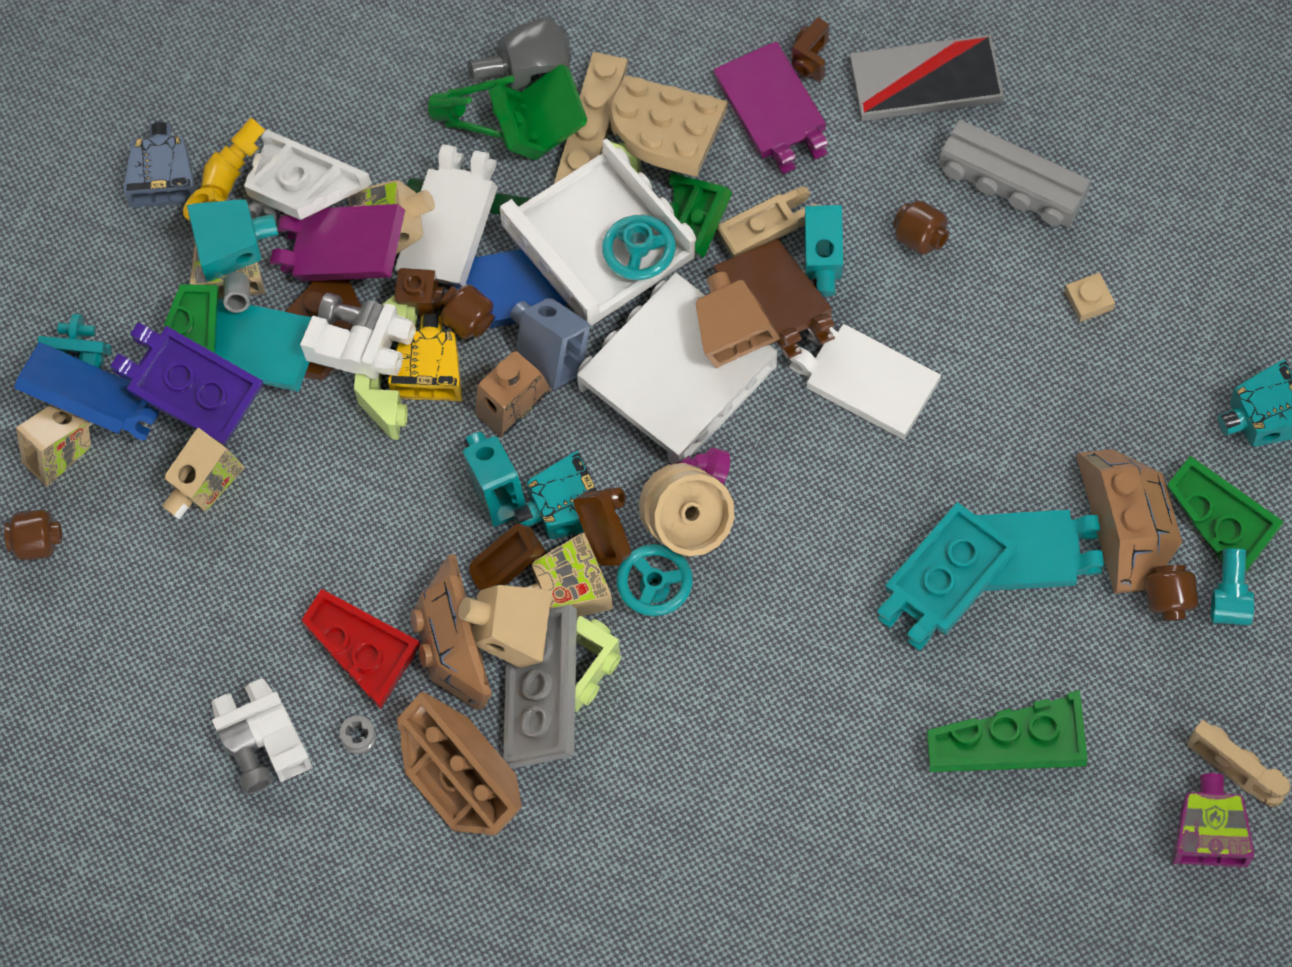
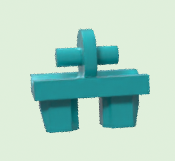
(90, 351)

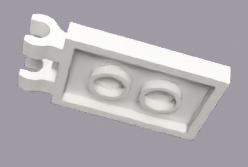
(458, 219)
(868, 379)

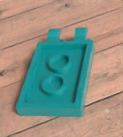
(264, 344)
(1046, 549)
(946, 574)

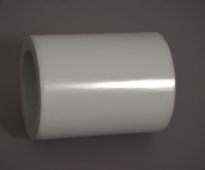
(236, 292)

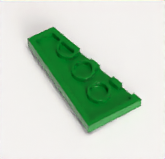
(1028, 738)

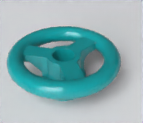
(633, 230)
(659, 593)

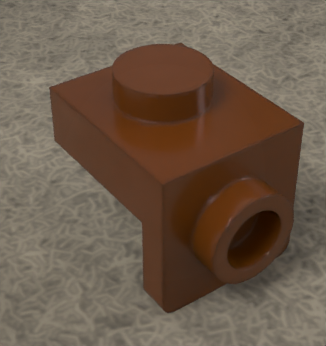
(807, 47)
(419, 289)

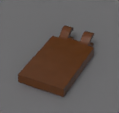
(783, 293)

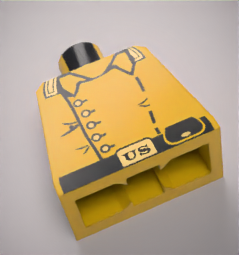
(429, 364)

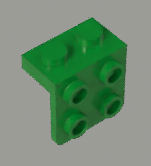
(540, 114)

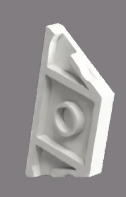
(300, 178)

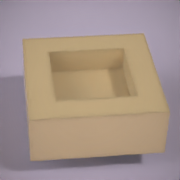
(1089, 297)

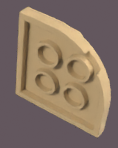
(666, 124)

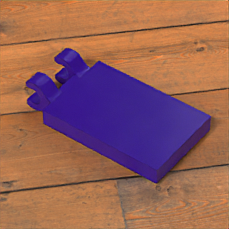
(189, 382)

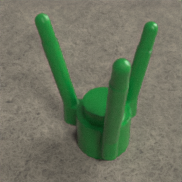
(451, 105)

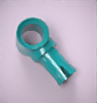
(1231, 600)

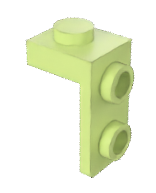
(598, 640)

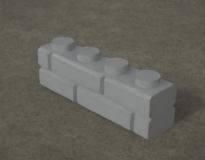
(1014, 174)

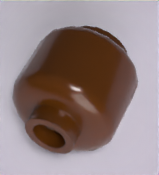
(921, 227)
(467, 311)
(32, 534)
(1171, 592)

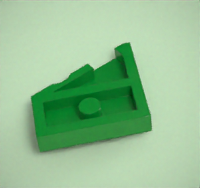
(699, 206)

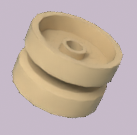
(686, 509)

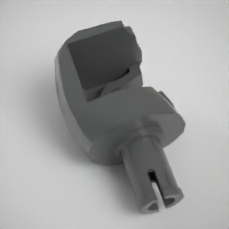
(525, 52)

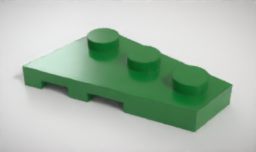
(195, 314)
(1223, 512)

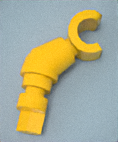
(224, 167)

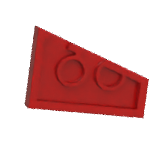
(361, 644)

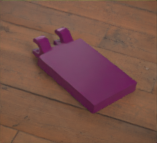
(772, 105)
(341, 243)

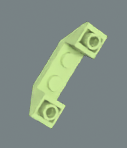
(385, 405)

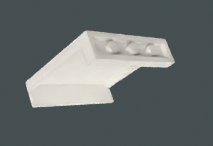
(567, 225)
(663, 379)

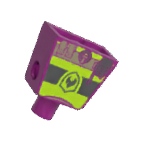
(1213, 827)

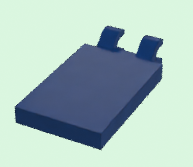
(508, 280)
(84, 391)

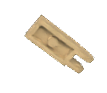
(763, 222)
(1239, 764)

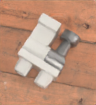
(366, 345)
(259, 725)

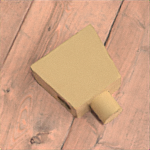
(509, 622)

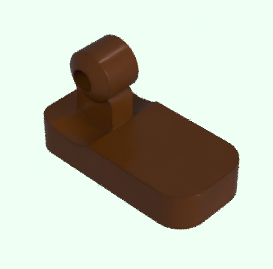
(603, 525)
(506, 557)

